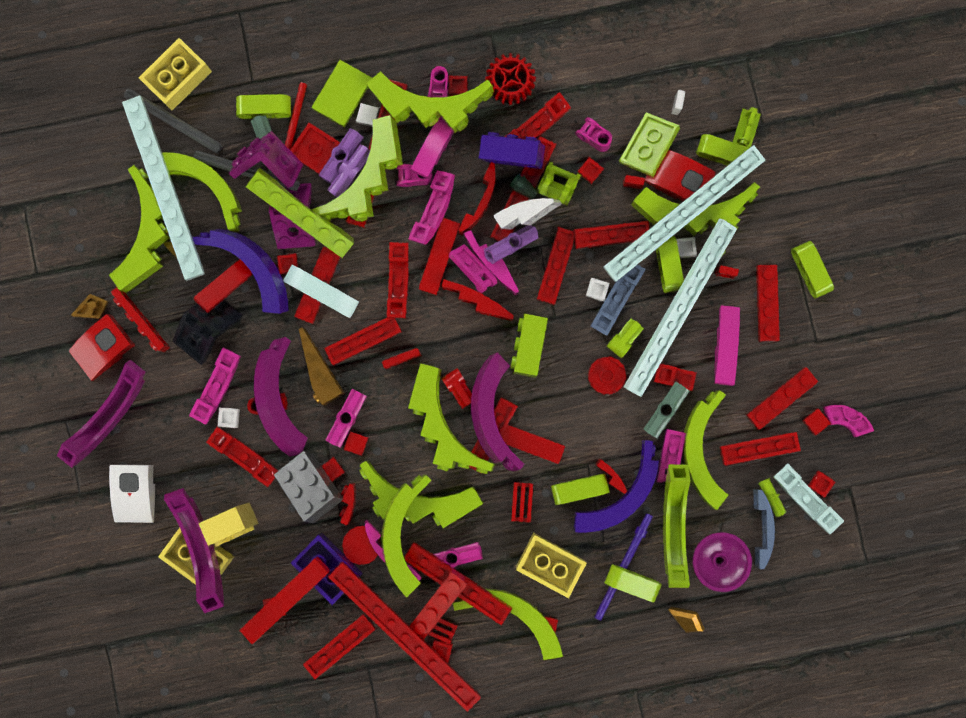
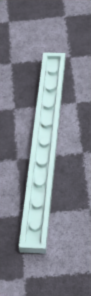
(163, 188)
(684, 213)
(680, 307)

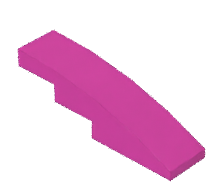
(432, 149)
(498, 269)
(727, 345)

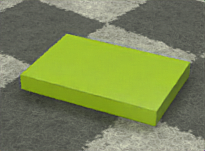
(341, 93)
(649, 144)

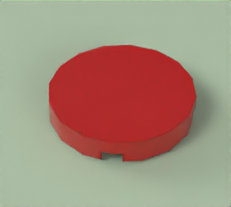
(607, 375)
(358, 547)

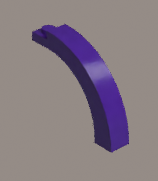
(257, 260)
(629, 503)

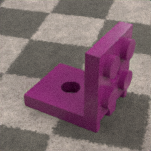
(273, 155)
(281, 224)

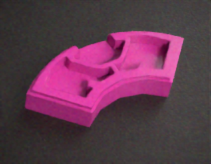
(848, 417)

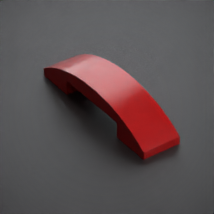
(544, 118)
(470, 221)
(398, 280)
(243, 456)

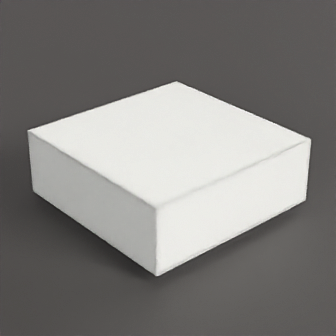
(678, 102)
(367, 114)
(687, 247)
(597, 289)
(228, 417)

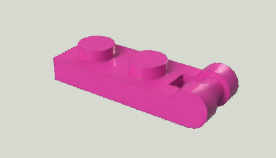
(473, 268)
(671, 452)

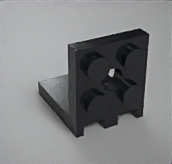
(204, 329)

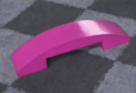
(435, 209)
(216, 387)
(374, 535)

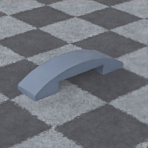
(616, 300)
(763, 553)

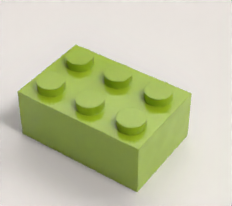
(529, 345)

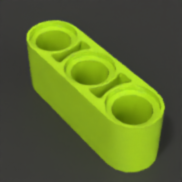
(259, 105)
(719, 149)
(670, 265)
(812, 269)
(580, 489)
(633, 583)

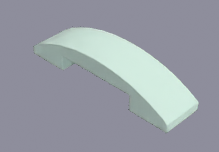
(321, 291)
(807, 499)

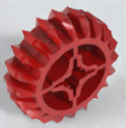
(518, 65)

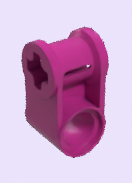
(436, 87)
(591, 132)
(408, 178)

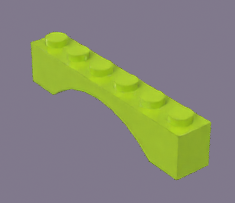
(279, 198)

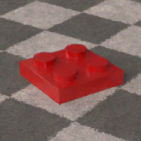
(314, 148)

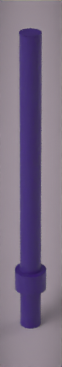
(640, 533)

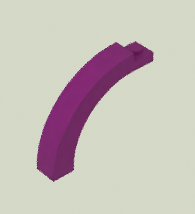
(269, 403)
(483, 413)
(106, 418)
(204, 560)

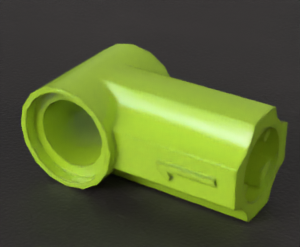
(622, 341)

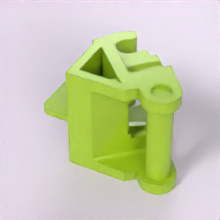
(555, 190)

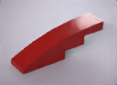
(484, 304)

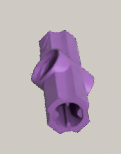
(347, 146)
(349, 171)
(503, 247)

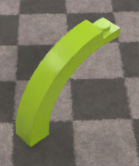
(188, 166)
(693, 451)
(674, 525)
(392, 531)
(531, 617)

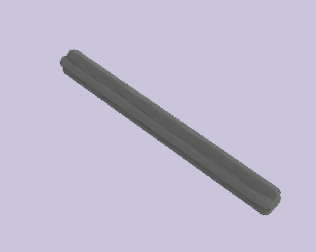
(177, 123)
(225, 164)

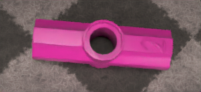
(352, 406)
(464, 554)

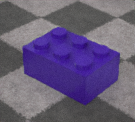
(512, 150)
(331, 557)

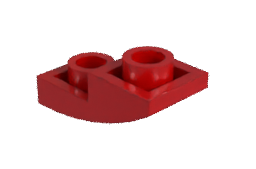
(349, 498)

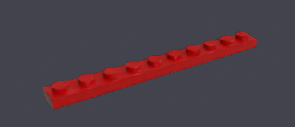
(404, 636)

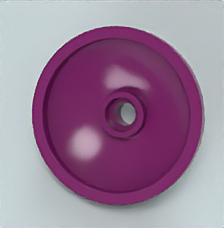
(735, 562)

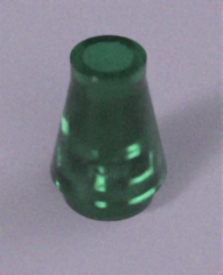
(522, 186)

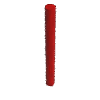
(295, 115)

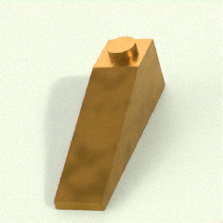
(321, 377)

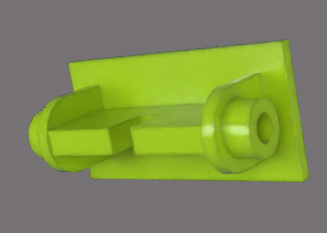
(747, 127)

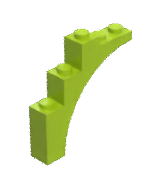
(427, 109)
(384, 154)
(655, 208)
(143, 258)
(426, 400)
(446, 508)

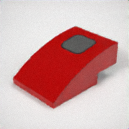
(679, 176)
(101, 346)

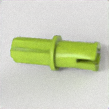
(773, 497)

